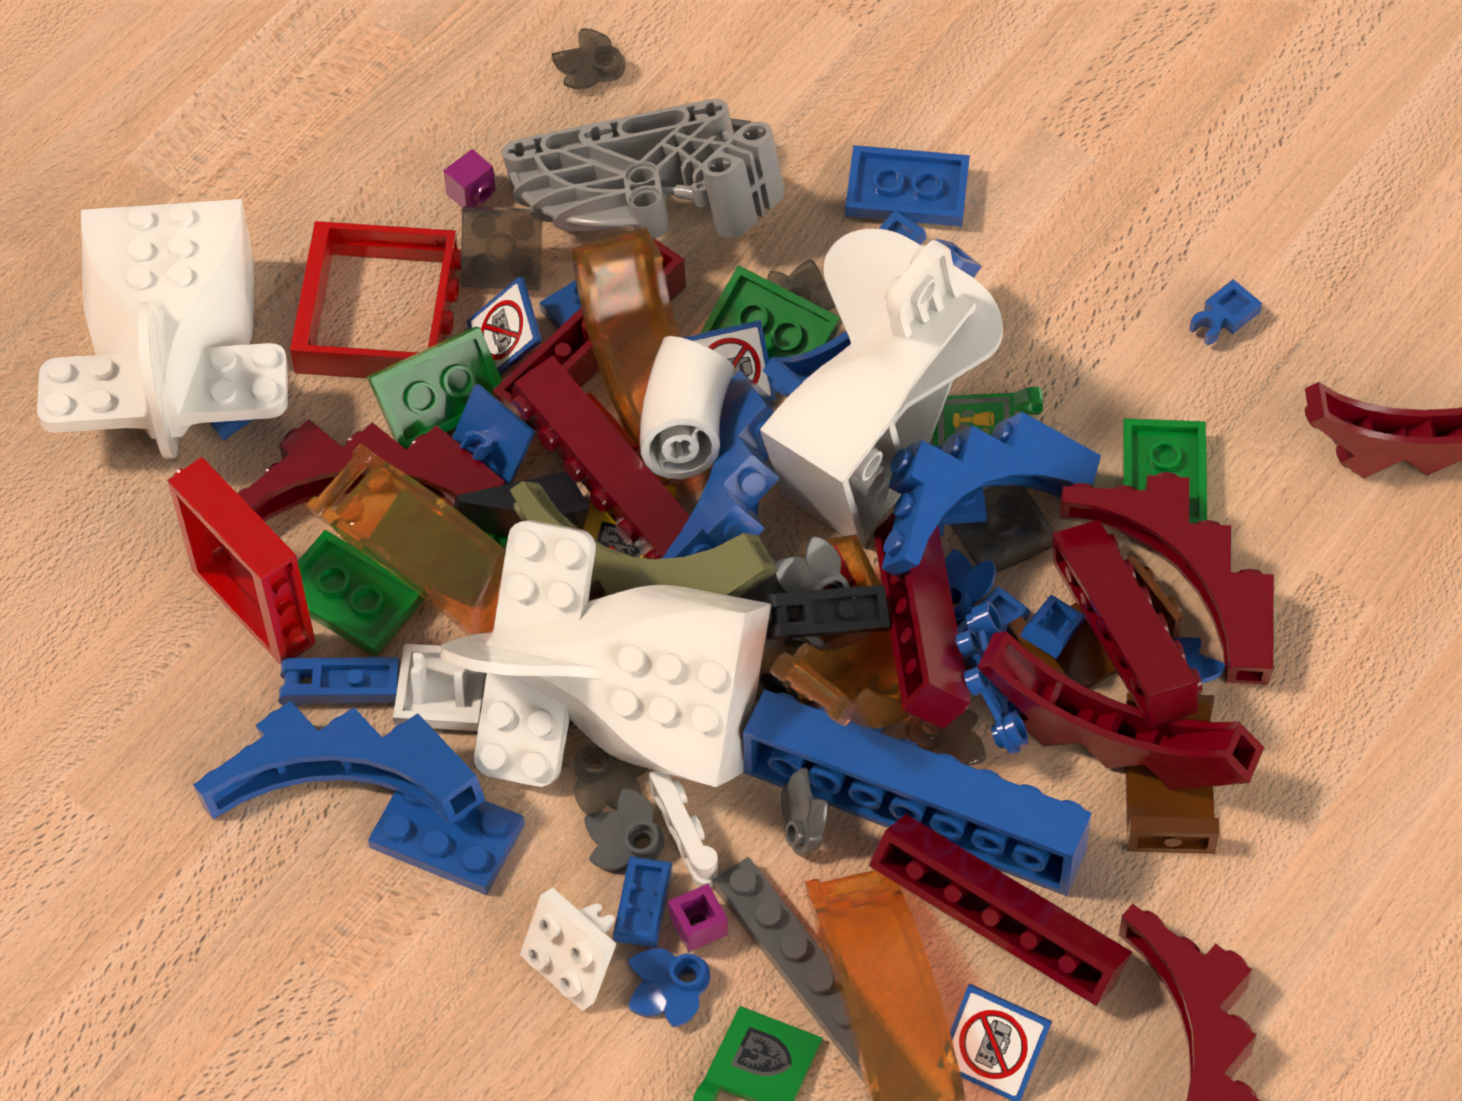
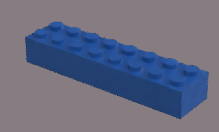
(890, 777)

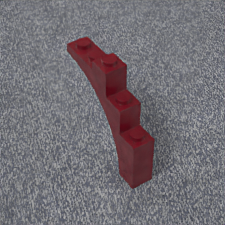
(1381, 436)
(315, 459)
(1201, 552)
(1116, 734)
(1203, 994)

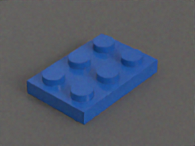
(912, 182)
(463, 852)

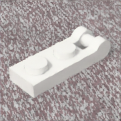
(685, 830)

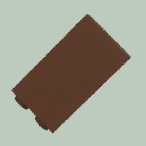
(1084, 656)
(1170, 818)

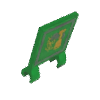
(984, 411)

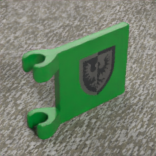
(760, 1060)

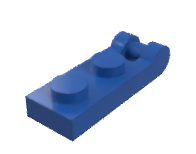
(339, 680)

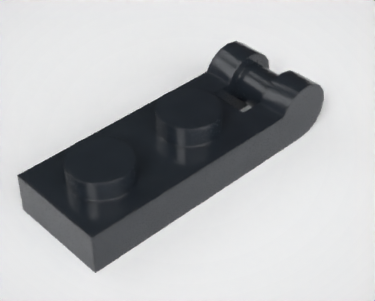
(829, 612)

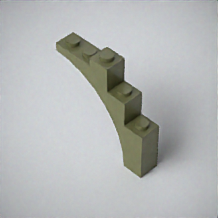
(724, 570)

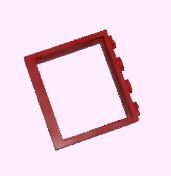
(369, 242)
(251, 568)

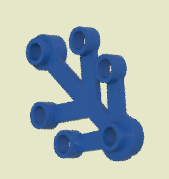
(1009, 728)

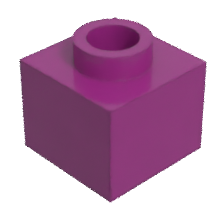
(469, 180)
(702, 907)

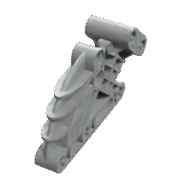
(630, 165)

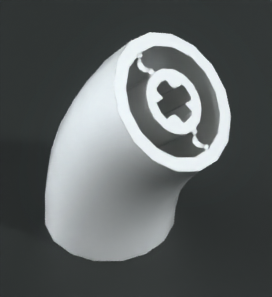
(683, 408)

